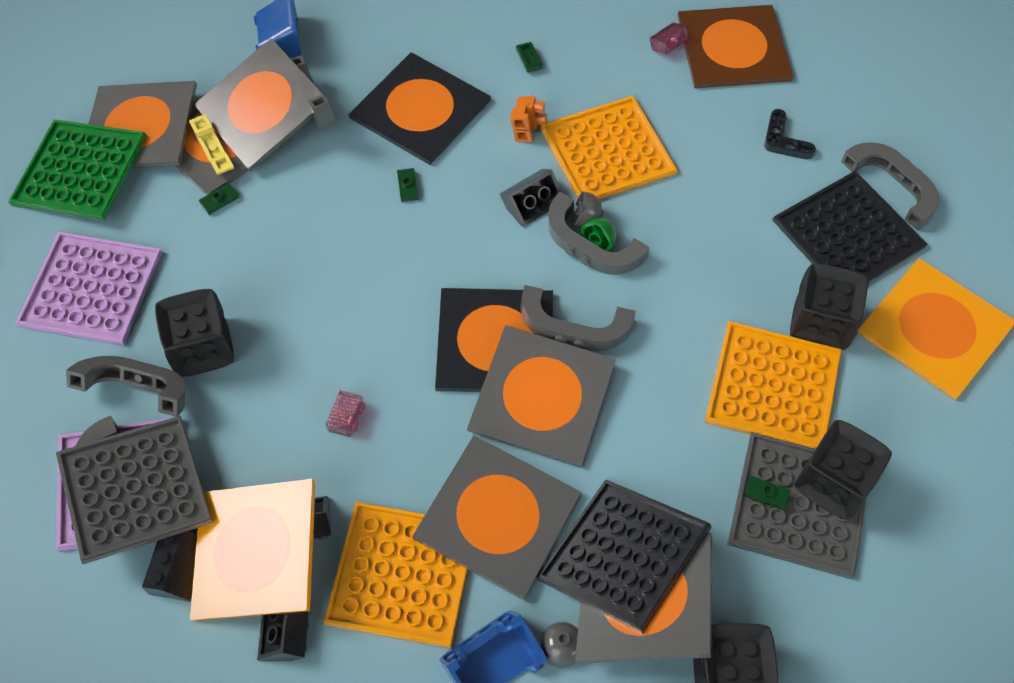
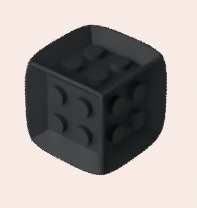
(829, 305)
(194, 332)
(843, 469)
(739, 655)

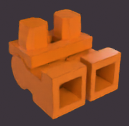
(527, 117)

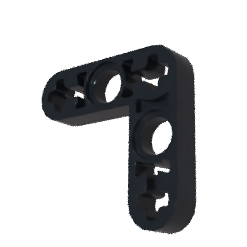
(780, 142)

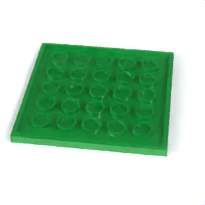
(78, 169)

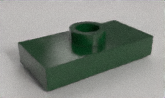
(529, 57)
(407, 185)
(218, 198)
(767, 493)

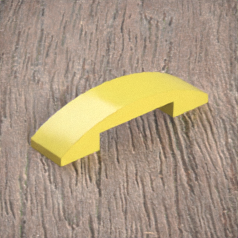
(211, 144)

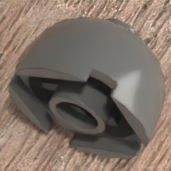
(588, 207)
(560, 644)

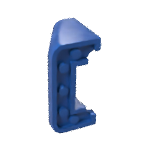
(280, 23)
(495, 652)

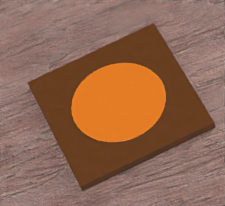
(735, 46)

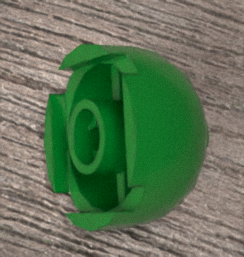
(600, 232)

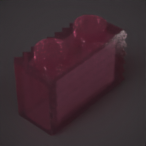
(669, 38)
(345, 413)

